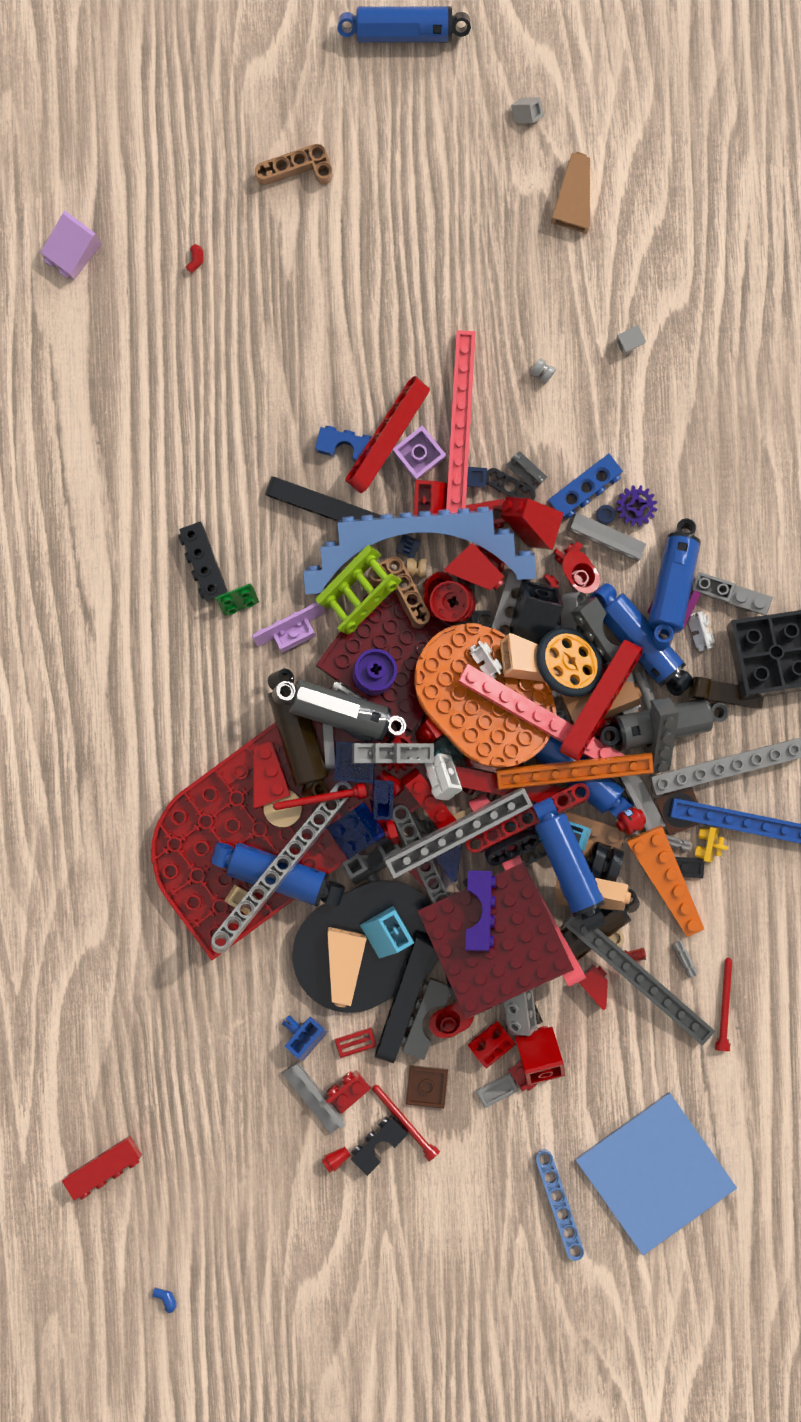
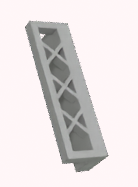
(607, 537)
(642, 800)
(314, 1097)

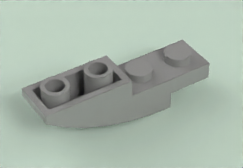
(732, 594)

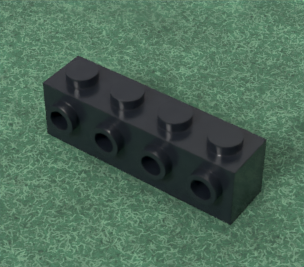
(203, 560)

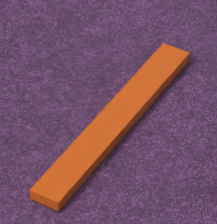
(574, 771)

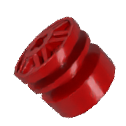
(442, 604)

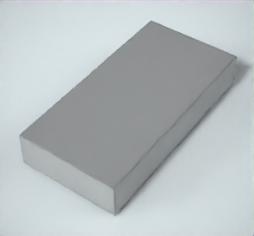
(497, 1090)

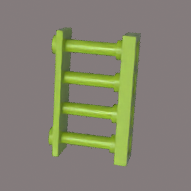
(343, 582)

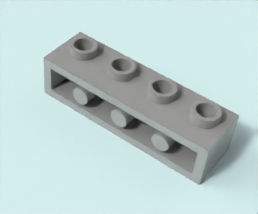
(521, 1014)

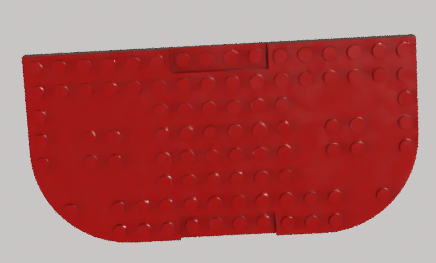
(223, 811)

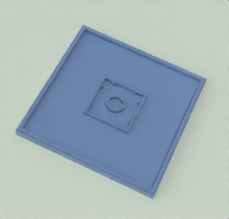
(656, 1173)

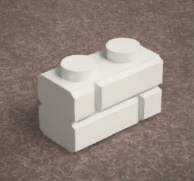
(443, 777)

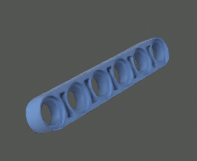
(560, 1204)

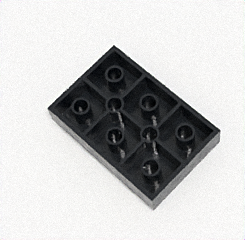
(767, 654)

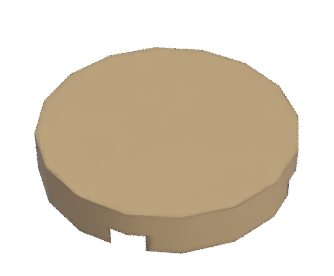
(283, 817)

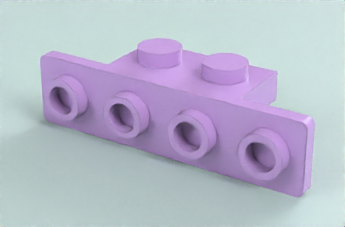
(292, 629)

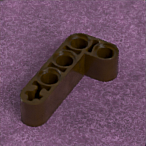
(721, 692)

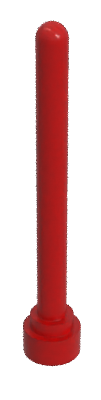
(357, 791)
(722, 1042)
(429, 1151)

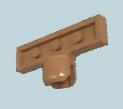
(600, 833)

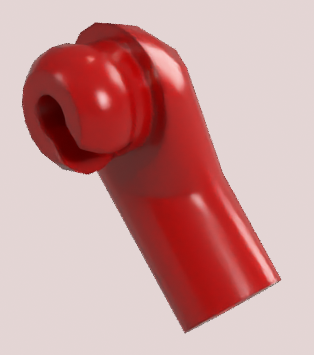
(197, 258)

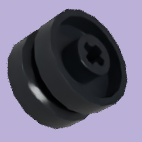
(603, 866)

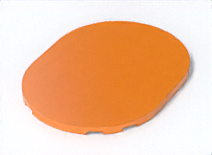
(467, 719)

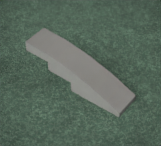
(392, 752)

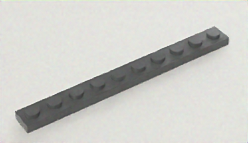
(641, 979)

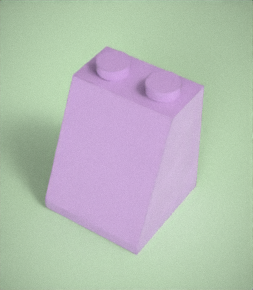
(70, 246)

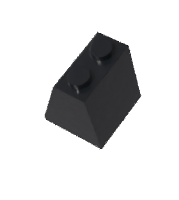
(535, 611)

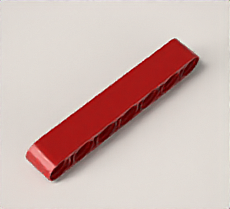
(387, 434)
(601, 700)
(488, 783)
(573, 802)

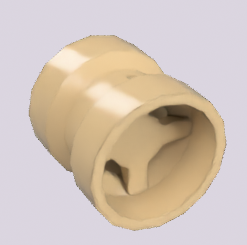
(416, 567)

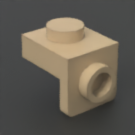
(235, 897)

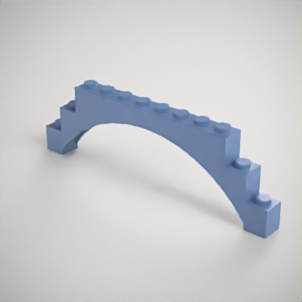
(464, 524)

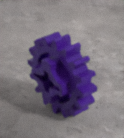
(634, 497)

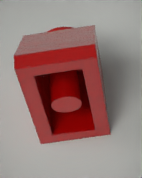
(596, 985)

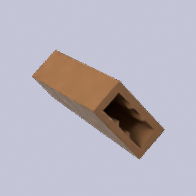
(574, 197)
(626, 699)

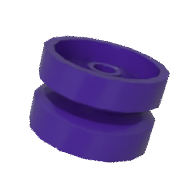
(367, 681)

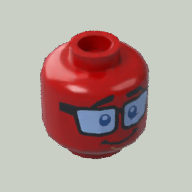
(631, 821)

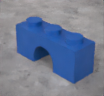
(330, 440)

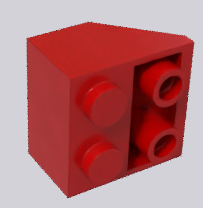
(430, 496)

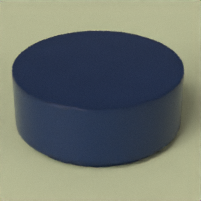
(605, 514)

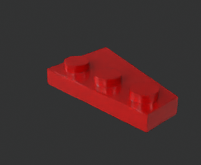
(268, 776)

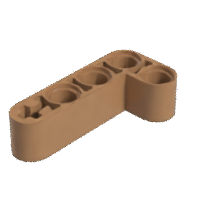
(292, 168)
(404, 593)

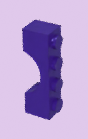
(479, 936)

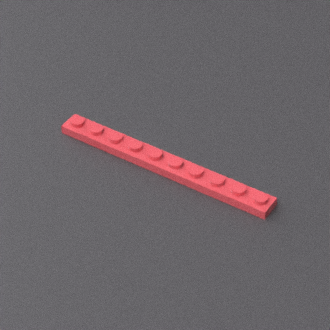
(460, 420)
(527, 710)

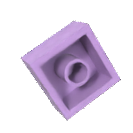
(419, 453)

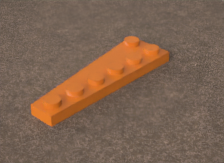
(661, 867)

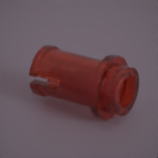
(637, 955)

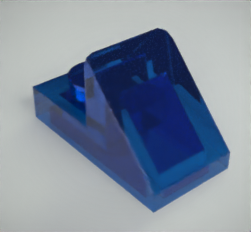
(382, 800)

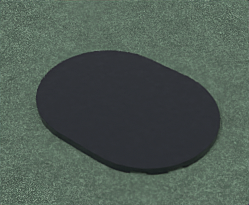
(376, 976)

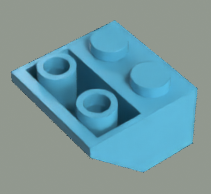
(387, 933)

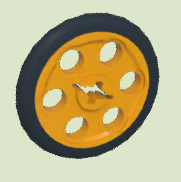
(546, 663)

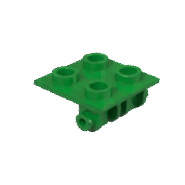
(237, 599)

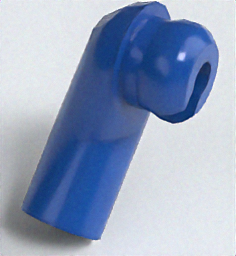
(167, 1298)

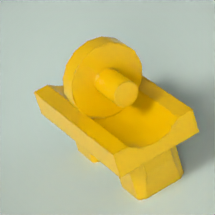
(708, 852)

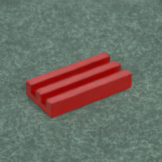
(371, 1037)

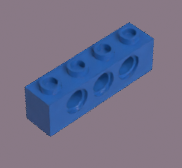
(606, 465)

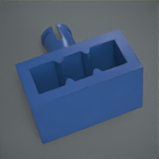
(304, 1037)

